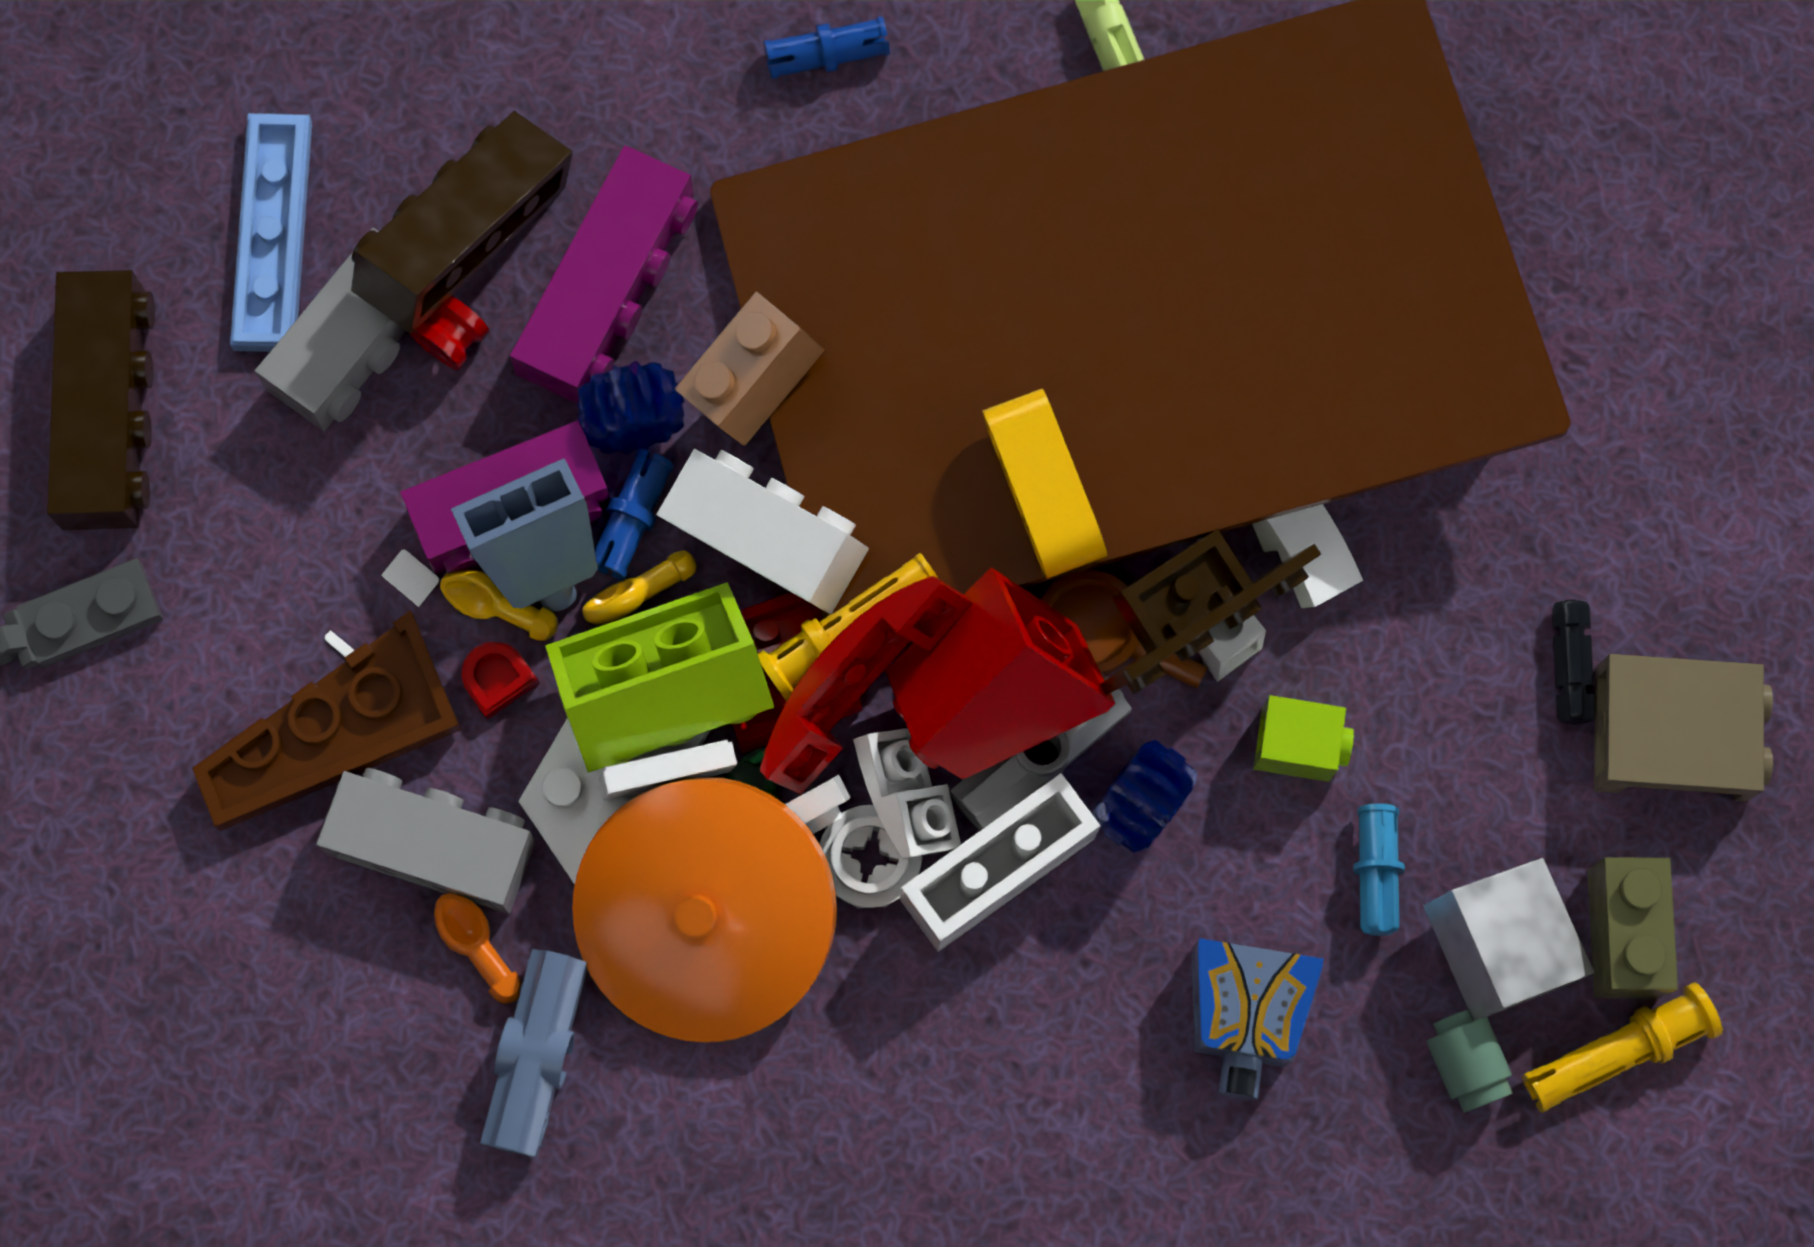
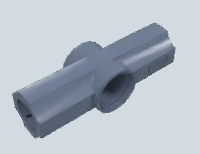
(534, 1052)

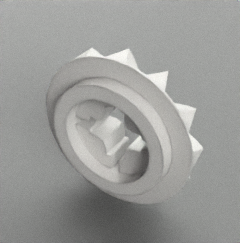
(852, 833)

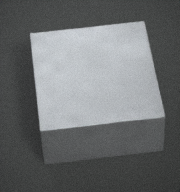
(1508, 939)

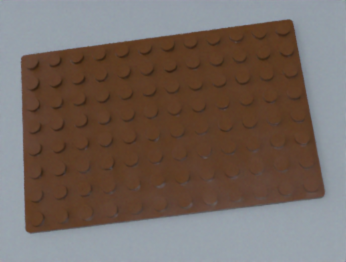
(1216, 263)

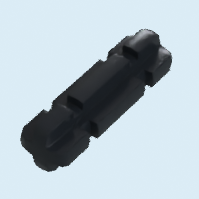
(1573, 662)

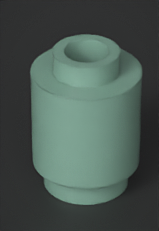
(1470, 1060)

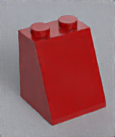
(996, 681)

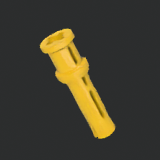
(793, 658)
(1647, 1037)

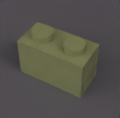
(1632, 928)

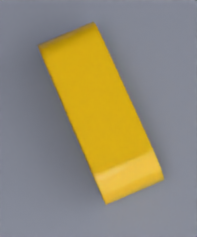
(1044, 483)

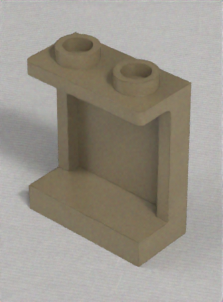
(1681, 726)

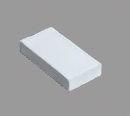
(653, 771)

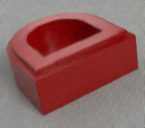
(496, 677)

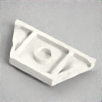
(569, 801)

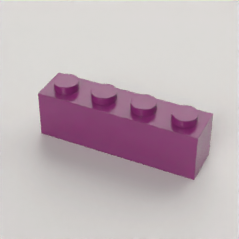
(605, 273)

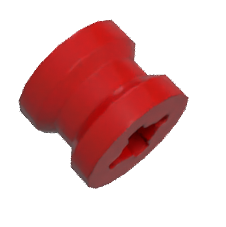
(451, 332)

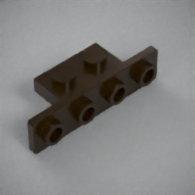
(1188, 597)

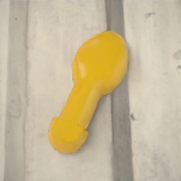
(629, 594)
(479, 598)

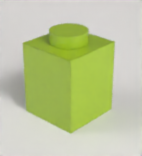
(1302, 739)

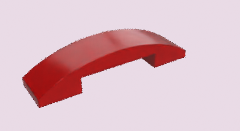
(845, 670)

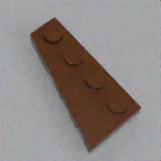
(351, 720)

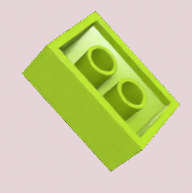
(659, 677)

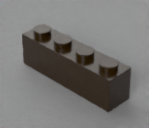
(459, 220)
(98, 400)

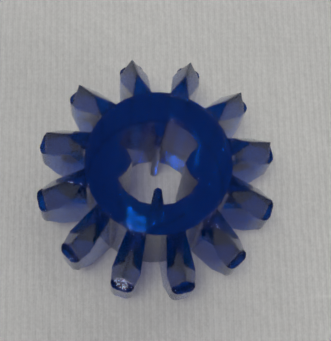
(630, 408)
(1145, 796)

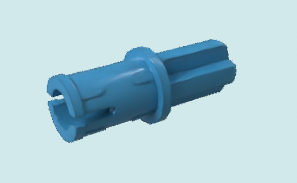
(1379, 869)

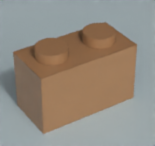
(749, 369)

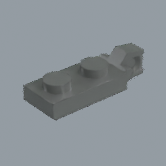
(79, 617)

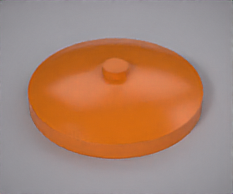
(704, 909)

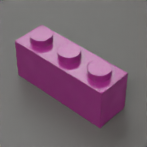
(431, 501)

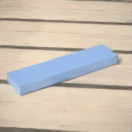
(270, 230)

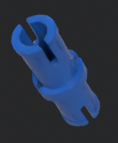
(826, 47)
(631, 513)

